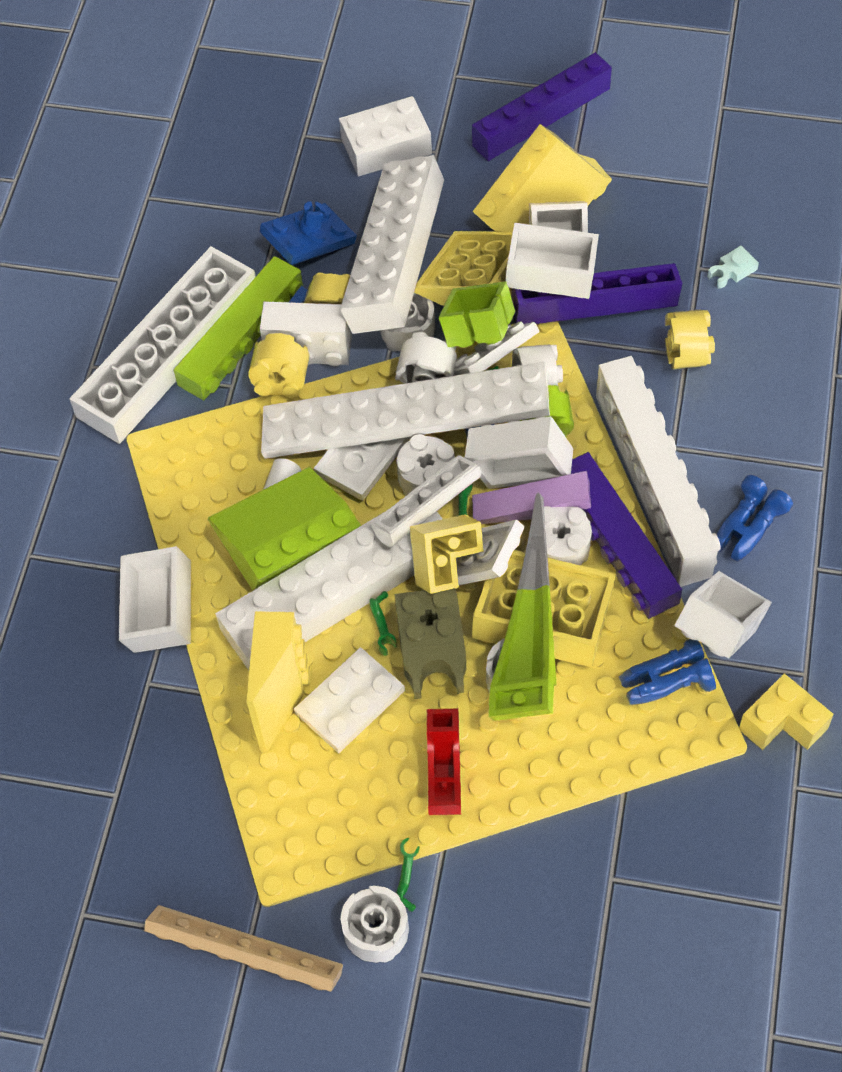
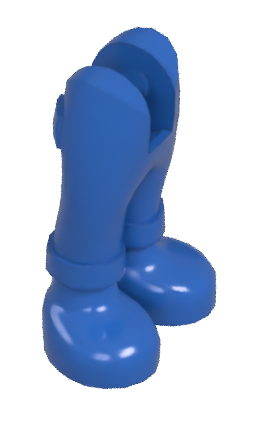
(754, 492)
(659, 686)

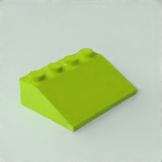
(282, 526)

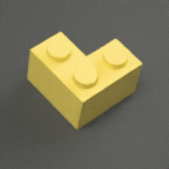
(437, 547)
(789, 709)

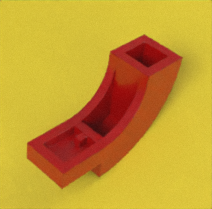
(443, 762)

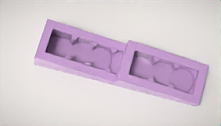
(519, 500)

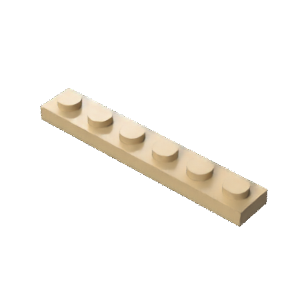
(244, 948)

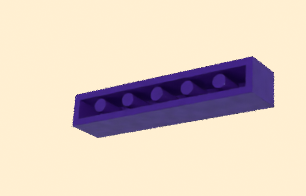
(541, 106)
(610, 294)
(626, 545)

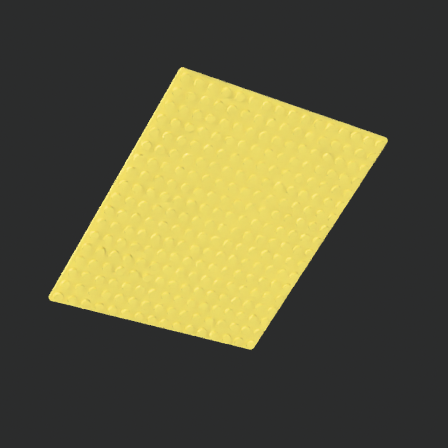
(338, 817)

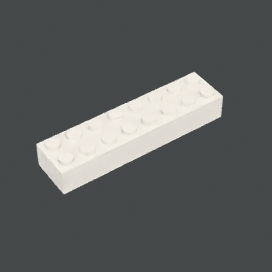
(393, 245)
(144, 362)
(657, 472)
(323, 586)

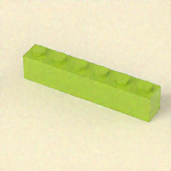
(235, 330)

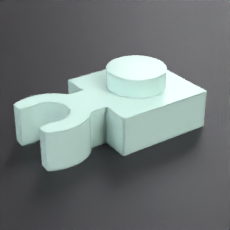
(733, 265)

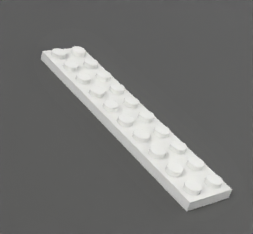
(405, 410)

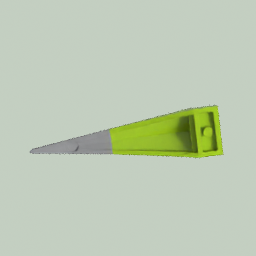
(526, 664)

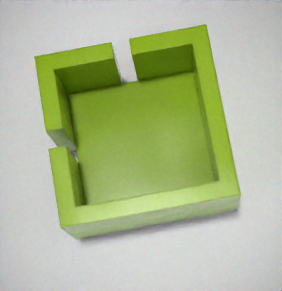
(477, 314)

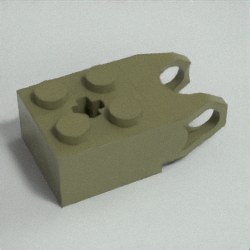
(431, 637)

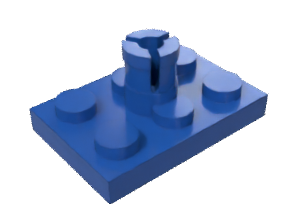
(308, 233)

